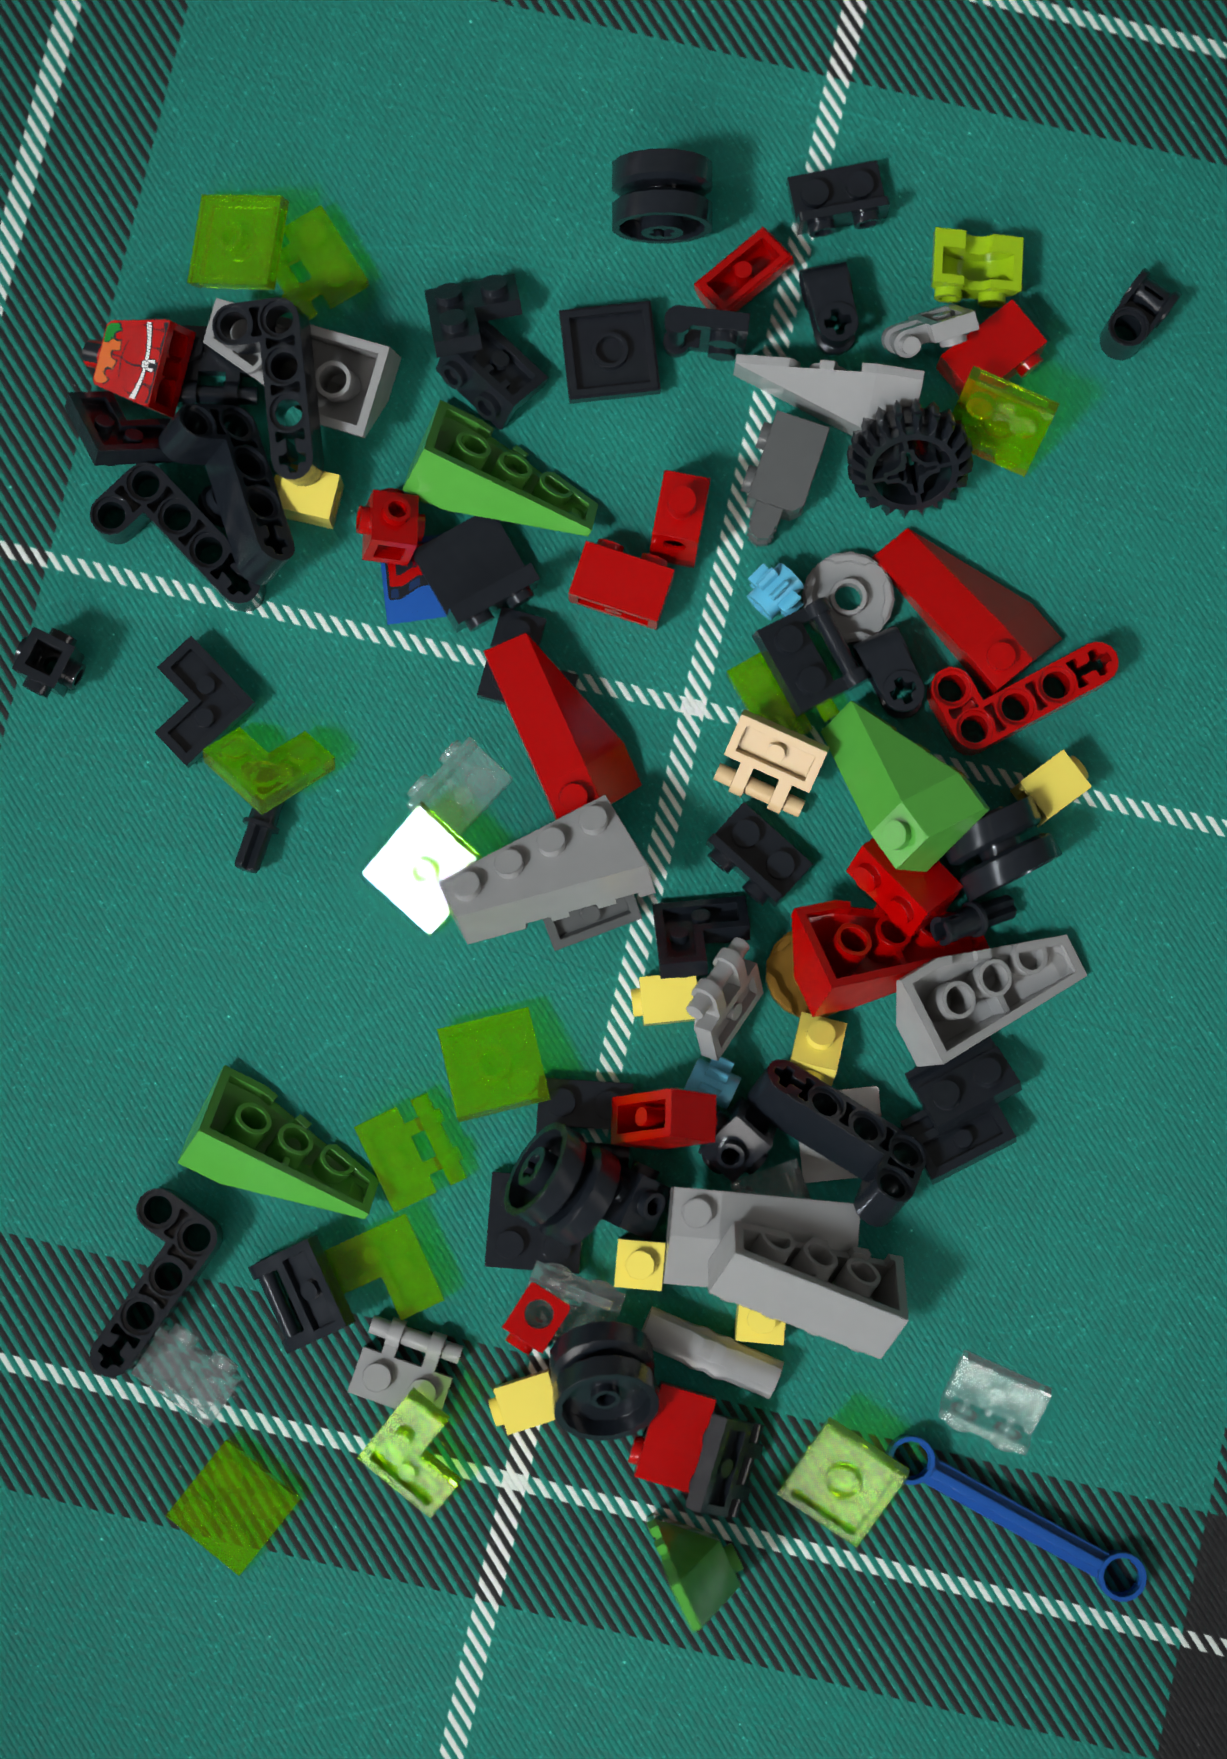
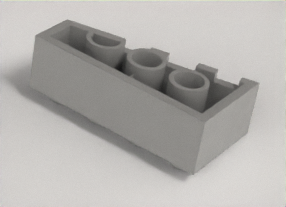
(547, 874)
(812, 1286)

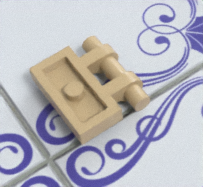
(776, 752)

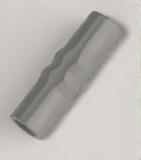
(712, 1353)

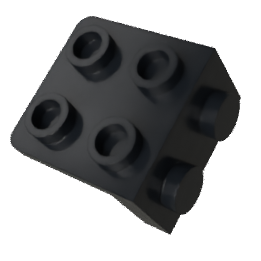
(475, 572)

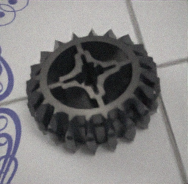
(935, 445)

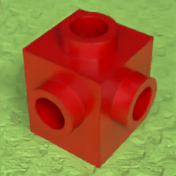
(390, 526)

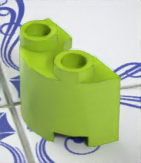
(976, 267)

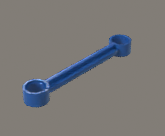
(1021, 1520)

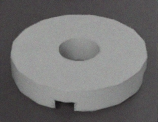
(863, 575)

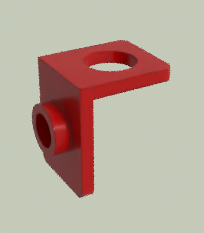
(525, 1336)

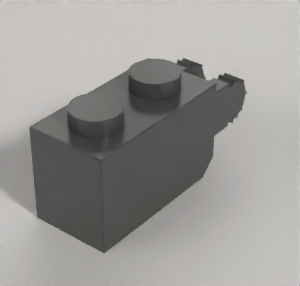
(783, 474)

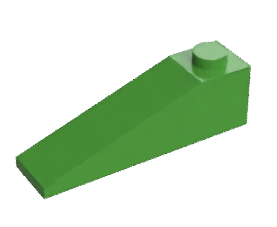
(476, 475)
(903, 792)
(261, 1148)
(696, 1567)

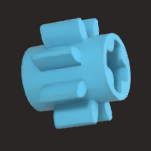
(775, 591)
(714, 1078)

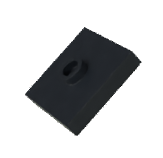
(609, 352)

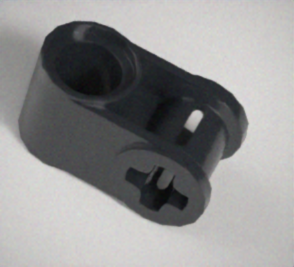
(829, 300)
(1140, 311)
(891, 666)

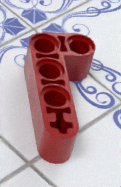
(1026, 691)

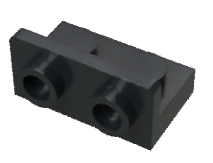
(837, 199)
(493, 378)
(757, 855)

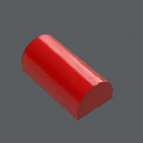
(744, 273)

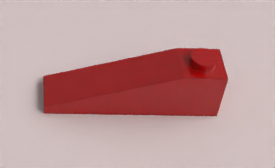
(974, 616)
(562, 733)
(858, 954)

